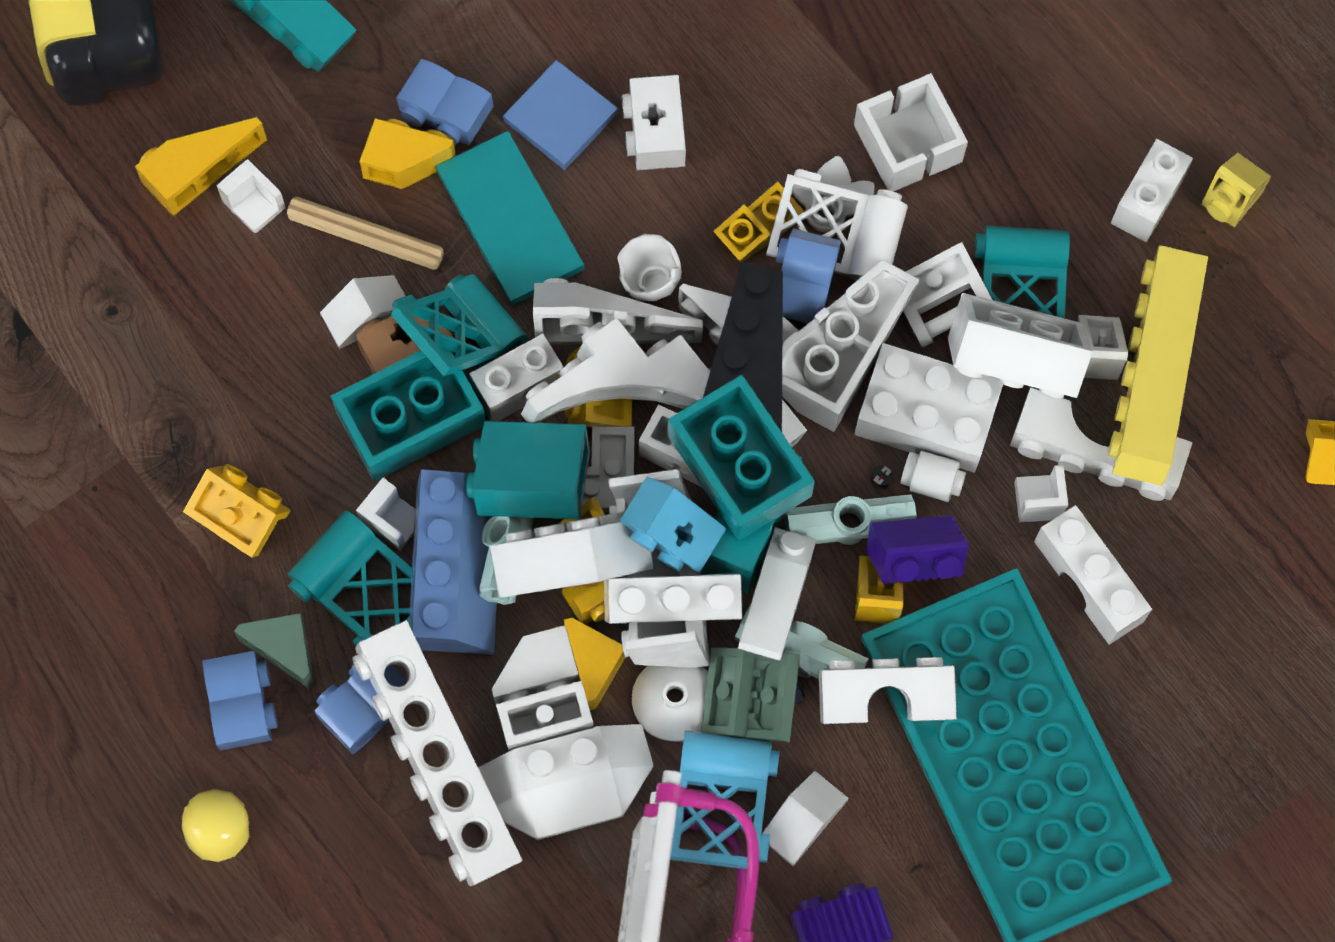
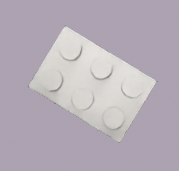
(1019, 346)
(928, 407)
(568, 557)

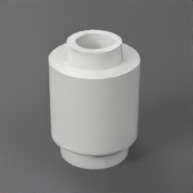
(933, 475)

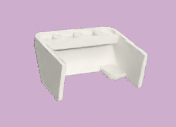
(668, 641)

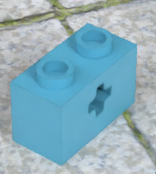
(672, 525)

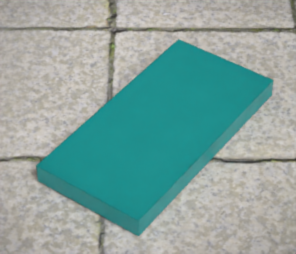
(509, 217)

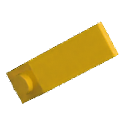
(192, 163)

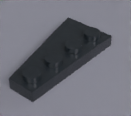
(753, 338)

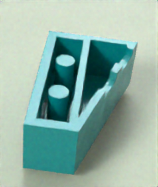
(306, 27)

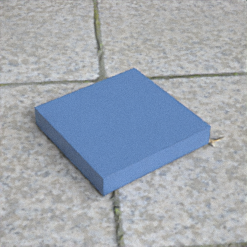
(560, 115)

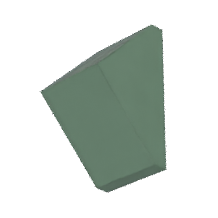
(281, 643)

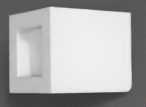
(251, 196)
(1041, 496)
(388, 515)

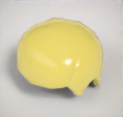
(215, 825)

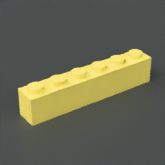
(1159, 365)

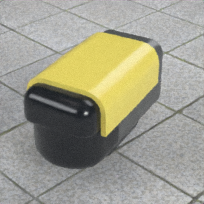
(96, 46)

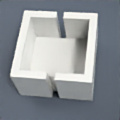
(915, 137)

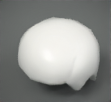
(649, 267)

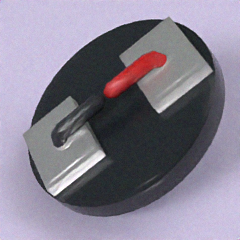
(882, 476)

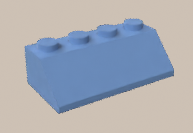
(449, 569)

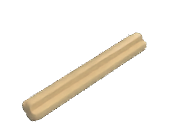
(365, 233)

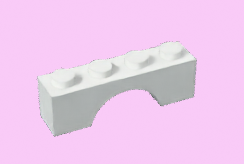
(1050, 432)

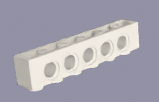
(400, 648)

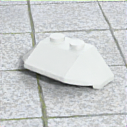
(569, 779)

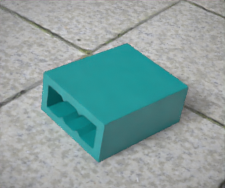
(529, 470)

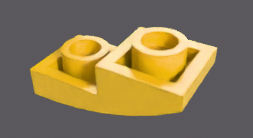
(752, 227)

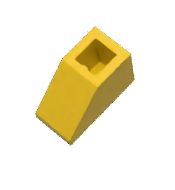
(403, 154)

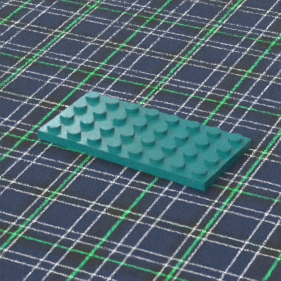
(1021, 765)

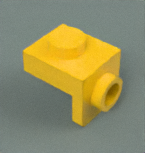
(586, 601)

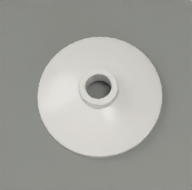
(661, 716)

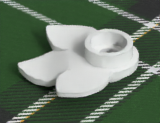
(834, 174)

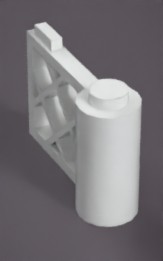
(873, 228)

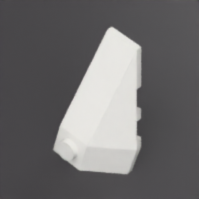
(569, 309)
(838, 347)

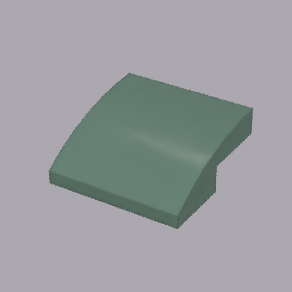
(750, 695)

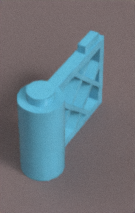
(730, 765)

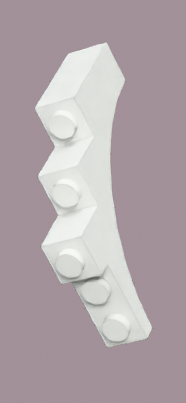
(616, 368)

